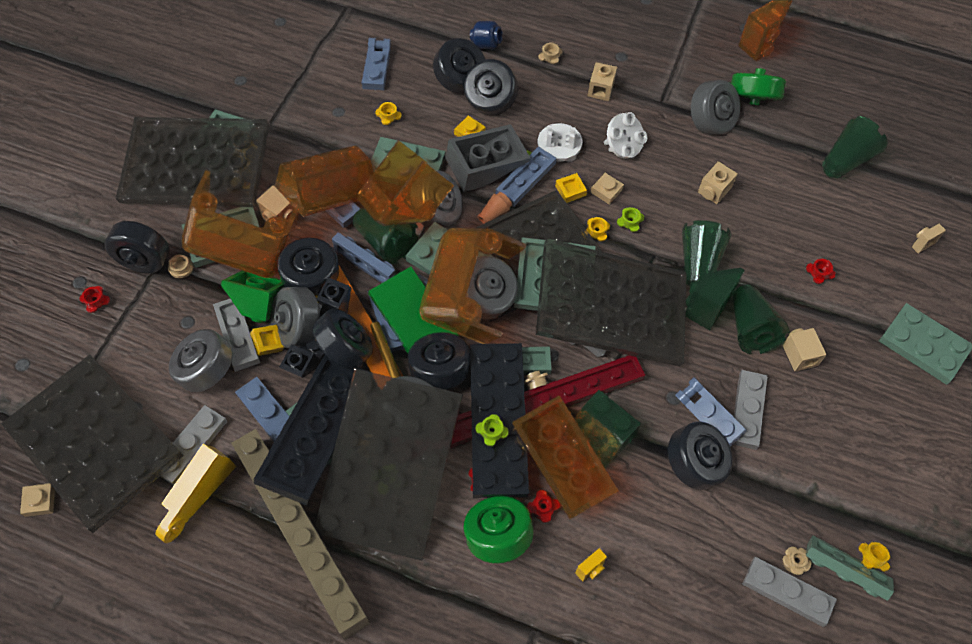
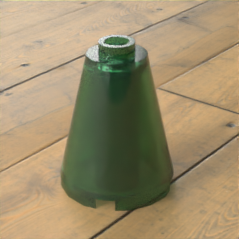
(854, 147)
(388, 241)
(703, 248)
(757, 321)

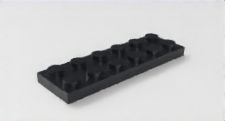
(498, 391)
(308, 435)

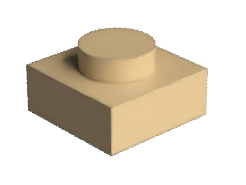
(607, 188)
(928, 237)
(37, 500)

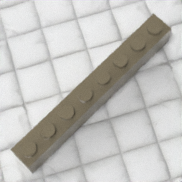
(305, 544)

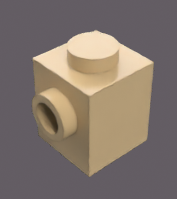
(602, 81)
(717, 183)
(274, 204)
(804, 349)

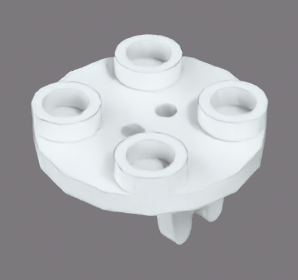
(625, 135)
(561, 141)

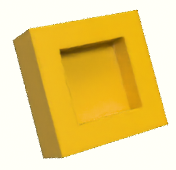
(468, 126)
(571, 187)
(266, 340)
(591, 566)

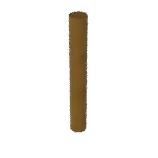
(385, 350)

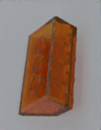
(324, 179)
(565, 458)

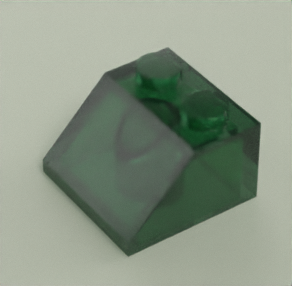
(711, 296)
(606, 427)

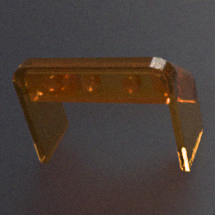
(403, 189)
(233, 240)
(450, 276)

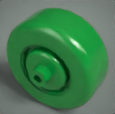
(759, 86)
(498, 529)

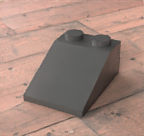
(485, 156)

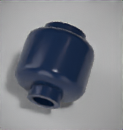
(486, 35)

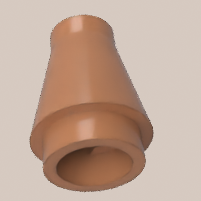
(496, 207)

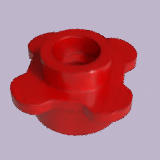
(824, 266)
(92, 293)
(543, 514)

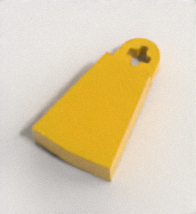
(192, 489)

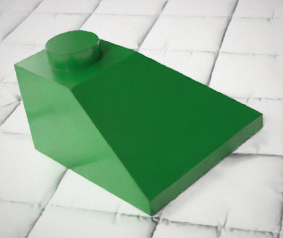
(252, 294)

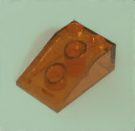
(764, 28)

